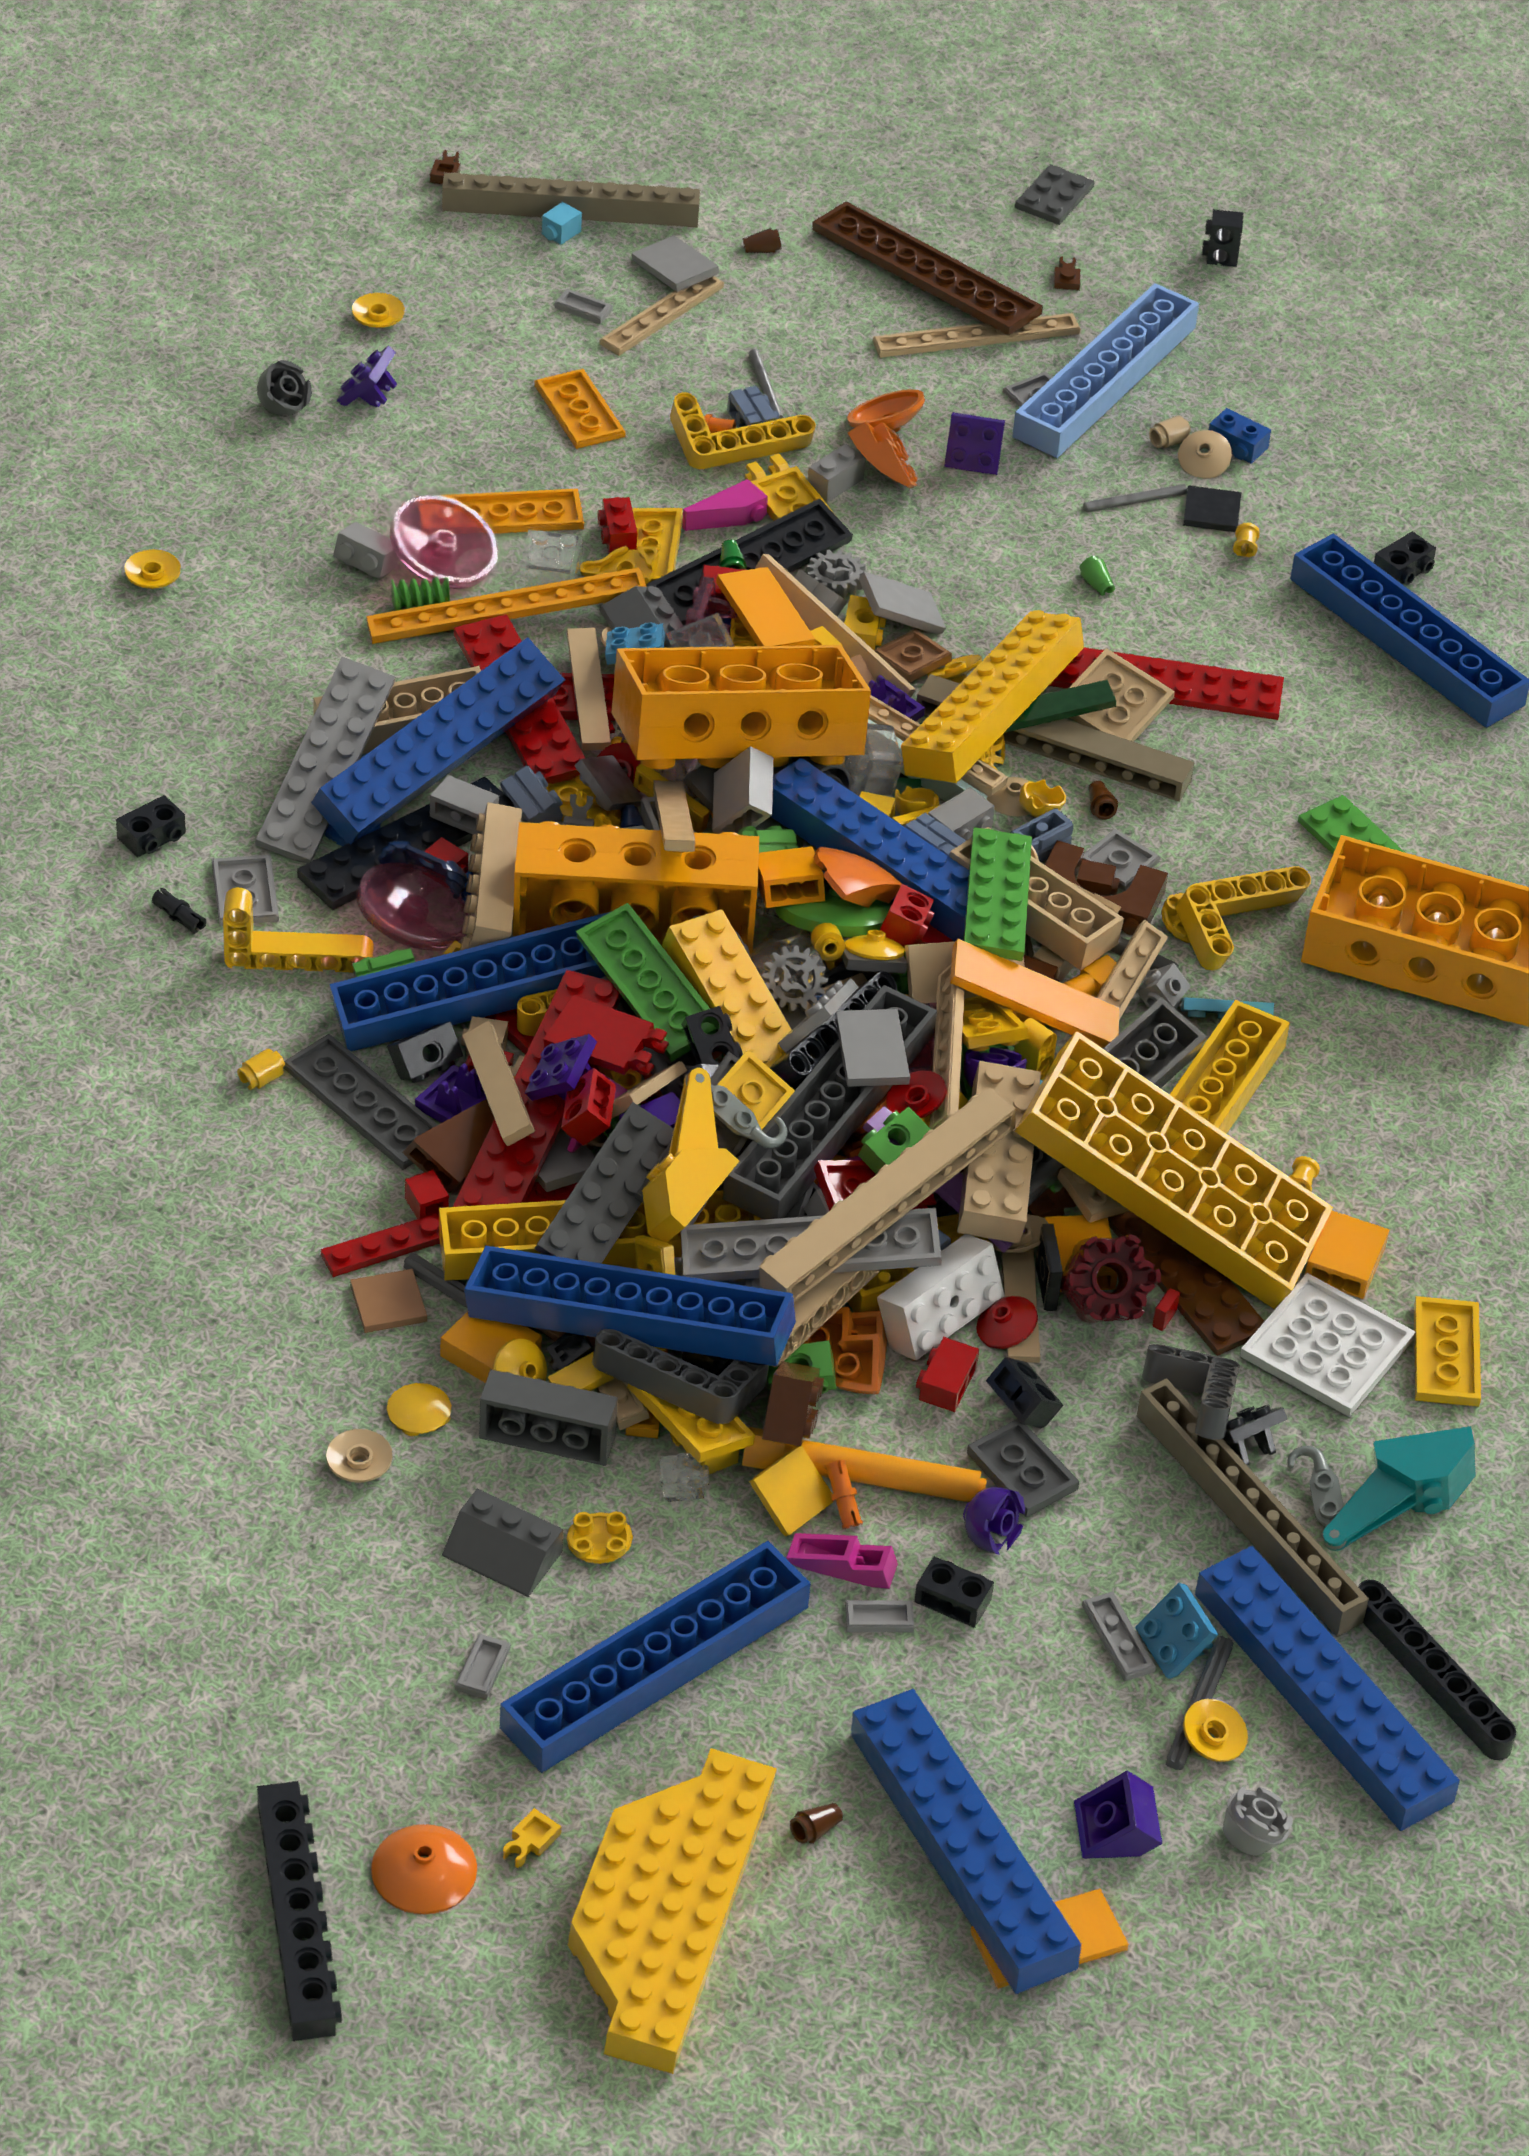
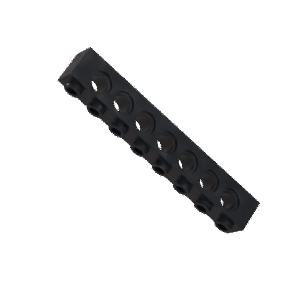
(307, 2018)

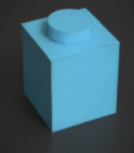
(561, 223)

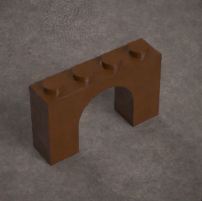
(1136, 902)

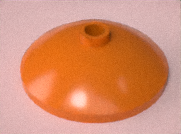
(891, 408)
(422, 1883)

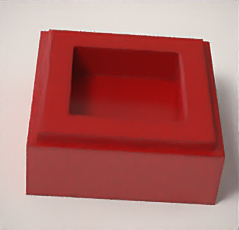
(1166, 1309)

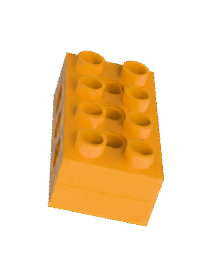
(730, 698)
(592, 870)
(1423, 929)

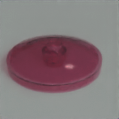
(443, 540)
(411, 906)

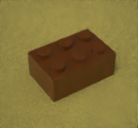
(791, 1403)

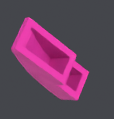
(844, 1558)

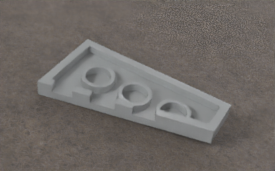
(819, 1012)

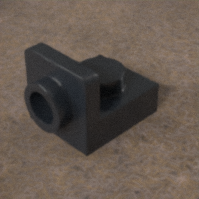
(568, 1350)

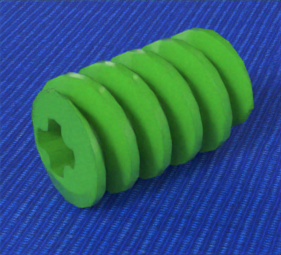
(419, 595)

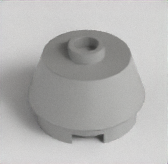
(1255, 1821)

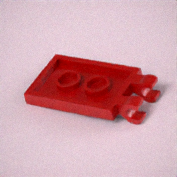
(617, 1034)
(841, 1178)

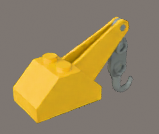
(694, 1162)

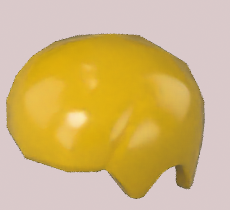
(1038, 798)
(915, 800)

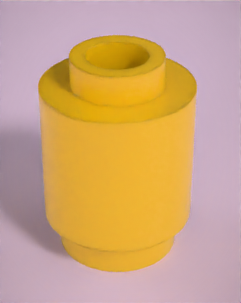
(828, 941)
(261, 1069)

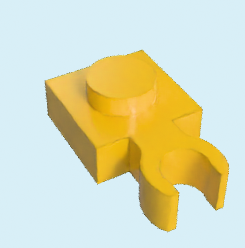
(533, 1835)

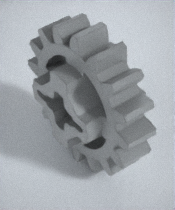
(837, 572)
(801, 987)

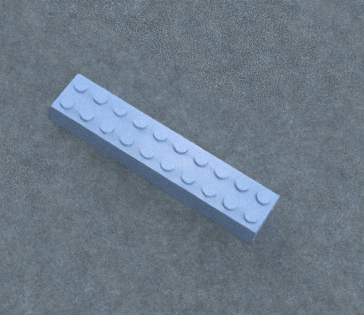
(1105, 370)

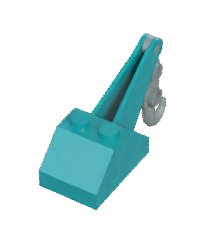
(1410, 1473)

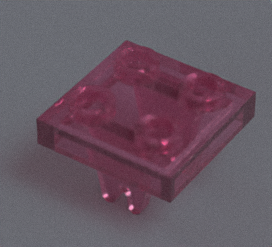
(707, 604)

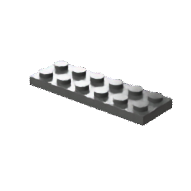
(605, 1194)

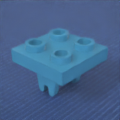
(645, 636)
(1176, 1631)

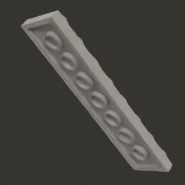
(328, 748)
(740, 1247)

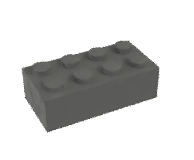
(548, 1417)

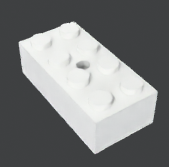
(941, 1298)

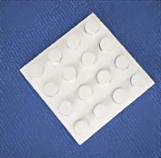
(1327, 1344)

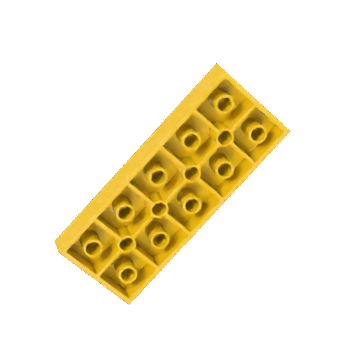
(1174, 1170)

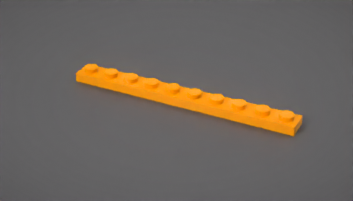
(514, 603)

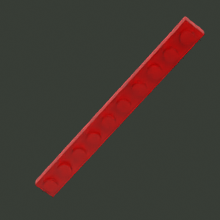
(405, 1238)

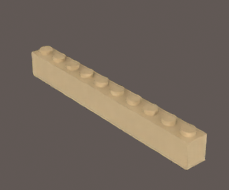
(888, 1195)

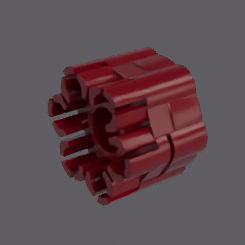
(1134, 1275)

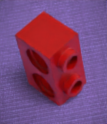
(908, 916)
(589, 1107)

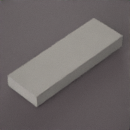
(1118, 1636)

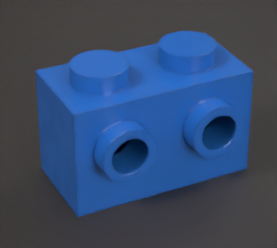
(1244, 435)

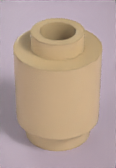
(1169, 432)

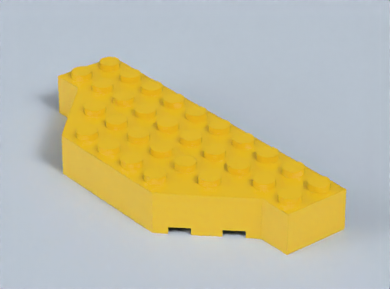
(663, 1902)

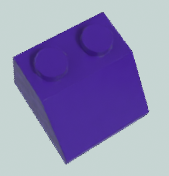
(1118, 1819)

